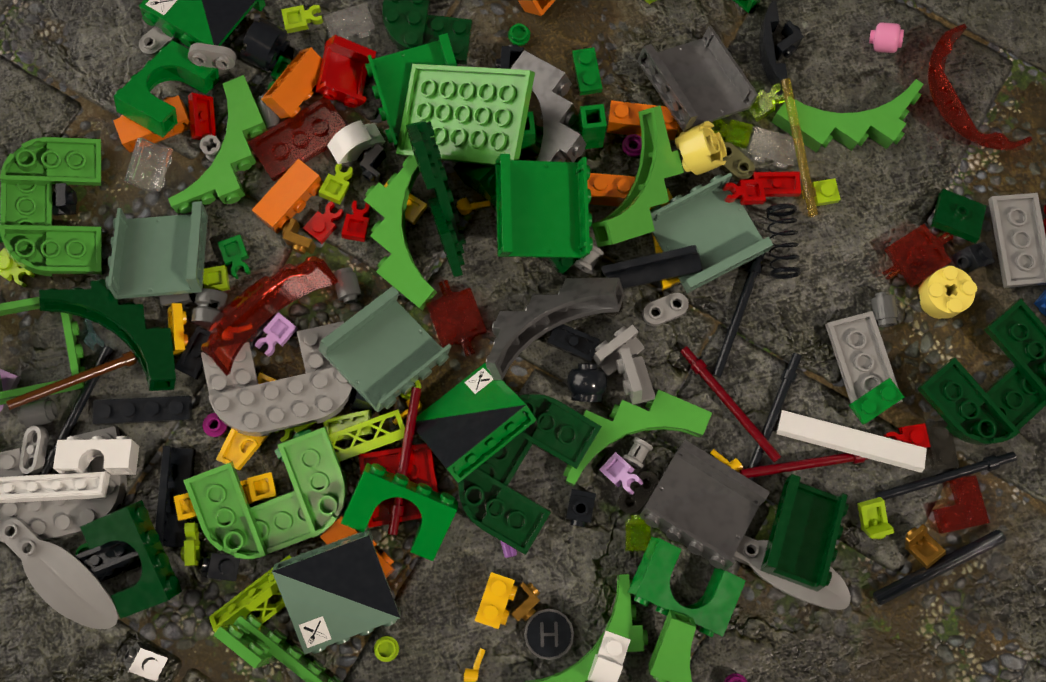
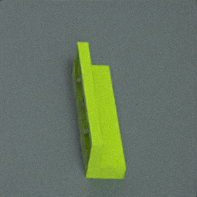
(367, 445)
(250, 599)

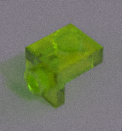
(636, 534)

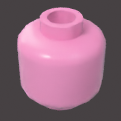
(886, 37)

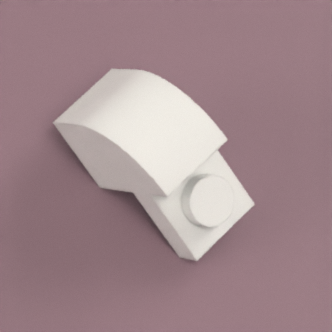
(353, 140)
(610, 658)

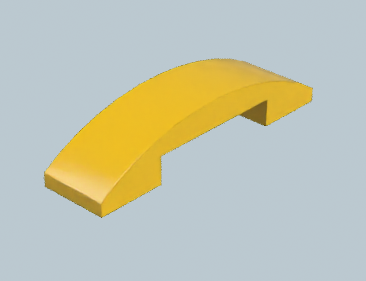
(255, 488)

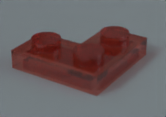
(968, 509)

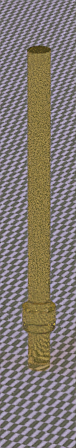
(808, 191)

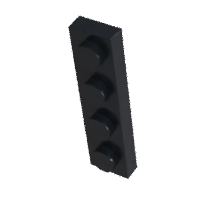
(142, 410)

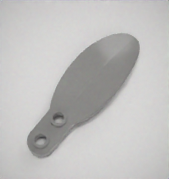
(61, 578)
(832, 597)

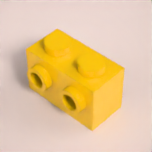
(495, 599)

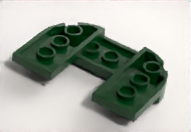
(411, 26)
(442, 206)
(1012, 400)
(486, 491)

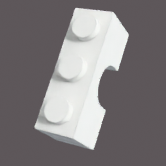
(76, 454)

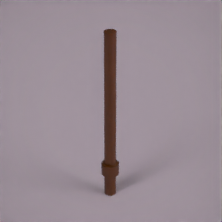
(127, 359)

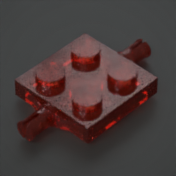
(917, 255)
(456, 318)

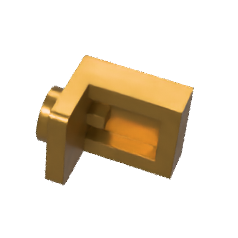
(298, 242)
(923, 546)
(526, 609)

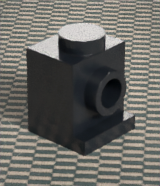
(580, 497)

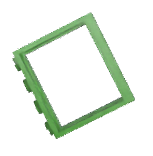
(74, 349)

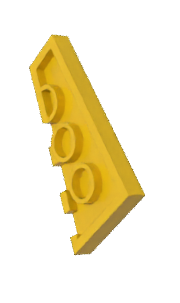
(240, 447)

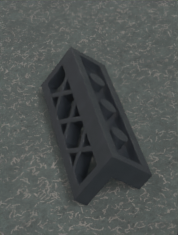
(655, 267)
(175, 467)
(110, 559)

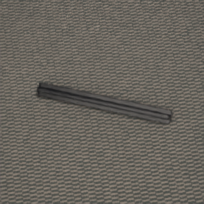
(941, 566)

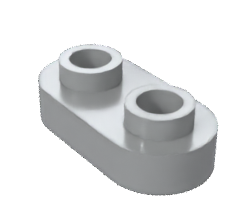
(159, 40)
(212, 56)
(666, 309)
(33, 450)

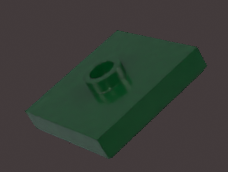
(959, 216)

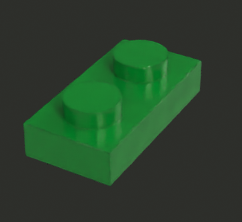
(587, 71)
(876, 401)

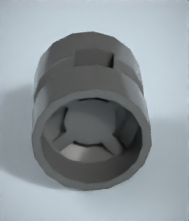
(205, 315)

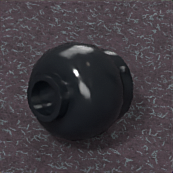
(587, 383)

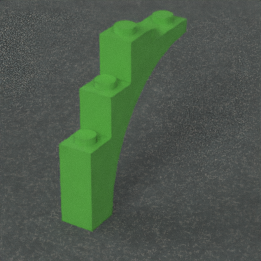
(851, 129)
(235, 153)
(649, 188)
(390, 234)
(664, 413)
(620, 624)
(673, 649)

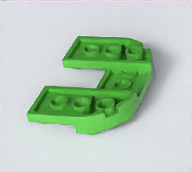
(27, 206)
(281, 521)
(263, 646)

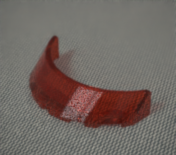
(950, 104)
(260, 303)

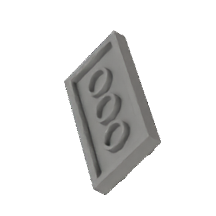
(1019, 239)
(860, 354)

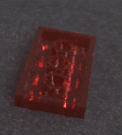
(297, 138)

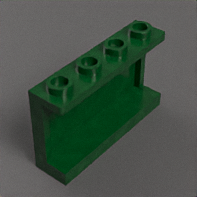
(804, 534)

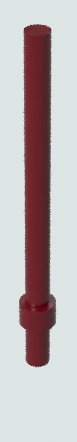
(699, 367)
(801, 464)
(397, 509)

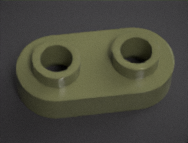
(734, 162)

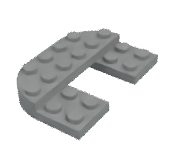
(282, 403)
(62, 517)

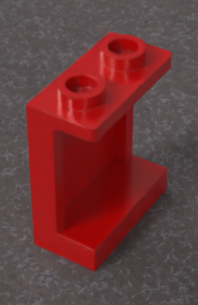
(344, 71)

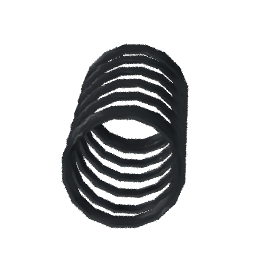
(793, 244)

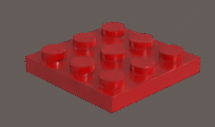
(420, 470)

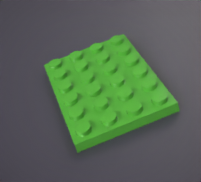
(471, 110)

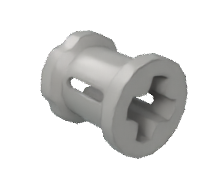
(209, 143)
(587, 263)
(638, 452)

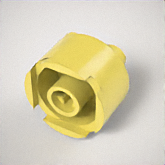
(701, 148)
(959, 291)

